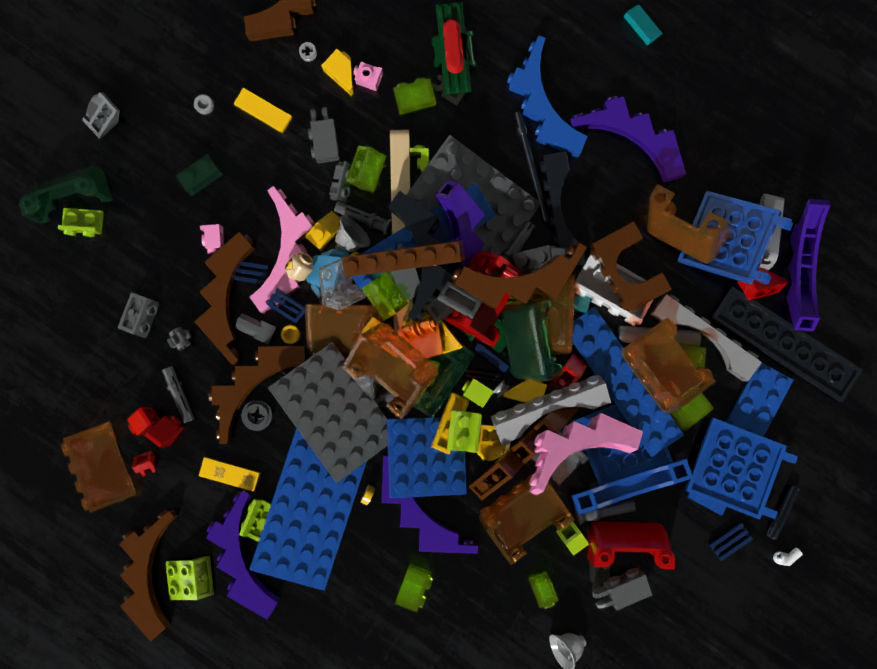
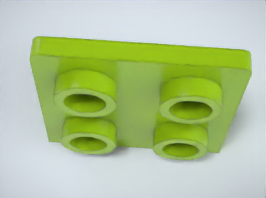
(189, 579)

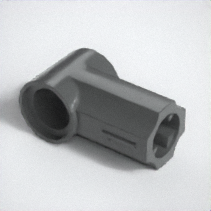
(260, 330)

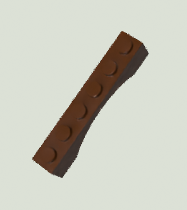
(403, 258)

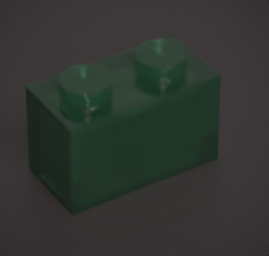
(199, 175)

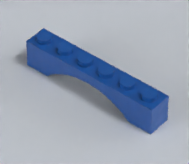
(631, 486)

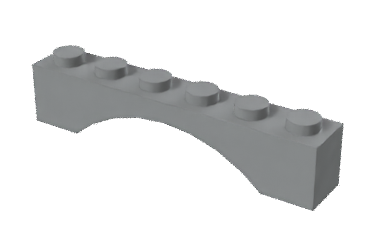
(737, 360)
(514, 421)

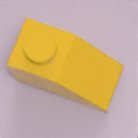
(340, 70)
(324, 231)
(526, 391)

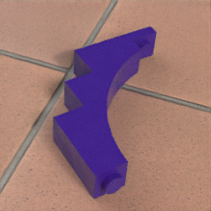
(433, 535)

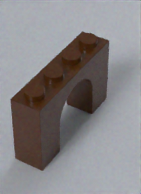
(630, 295)

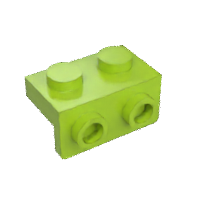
(255, 519)

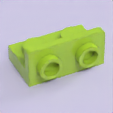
(81, 221)
(464, 431)

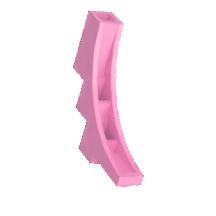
(293, 231)
(601, 432)

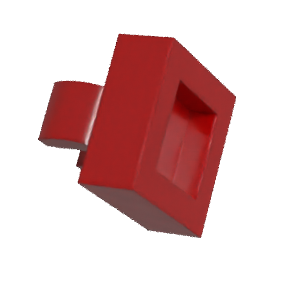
(144, 462)

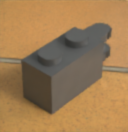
(324, 138)
(534, 258)
(405, 280)
(623, 590)

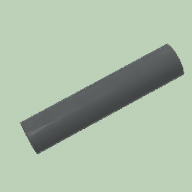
(628, 334)

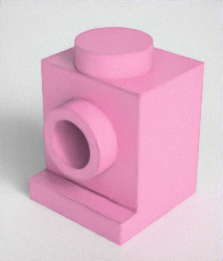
(372, 80)
(213, 237)

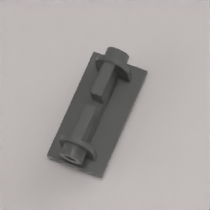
(341, 189)

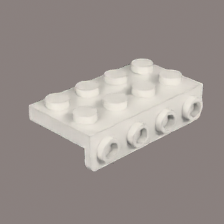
(596, 286)

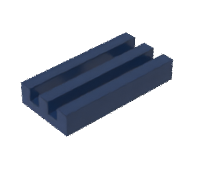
(250, 280)
(275, 297)
(491, 358)
(734, 548)

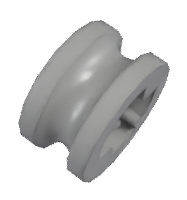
(302, 48)
(501, 388)

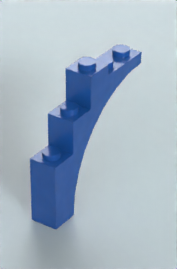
(528, 83)

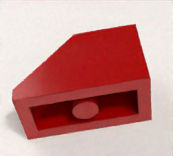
(760, 290)
(572, 372)
(142, 420)
(165, 431)

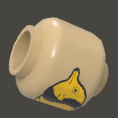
(299, 266)

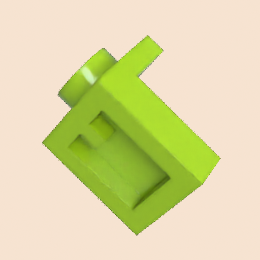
(420, 150)

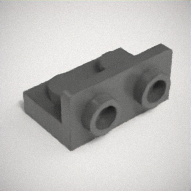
(138, 315)

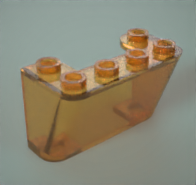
(698, 243)
(393, 365)
(98, 467)
(522, 516)

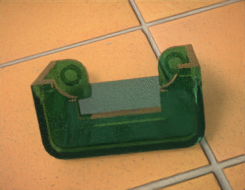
(39, 199)
(528, 340)

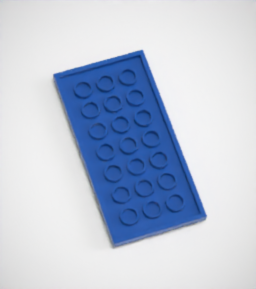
(305, 519)

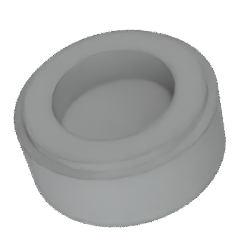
(203, 104)

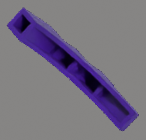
(615, 118)
(462, 217)
(803, 265)
(246, 588)

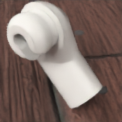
(787, 559)

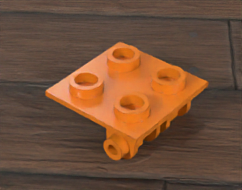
(423, 336)

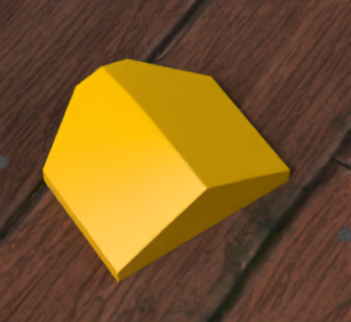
(490, 445)

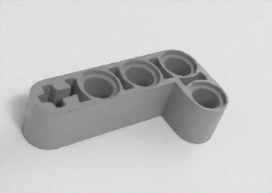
(773, 248)

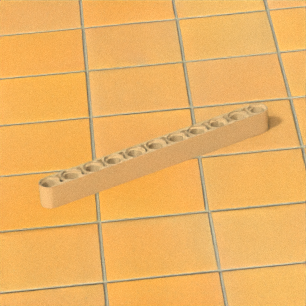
(400, 182)

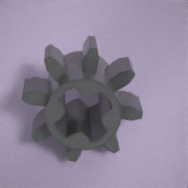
(179, 338)

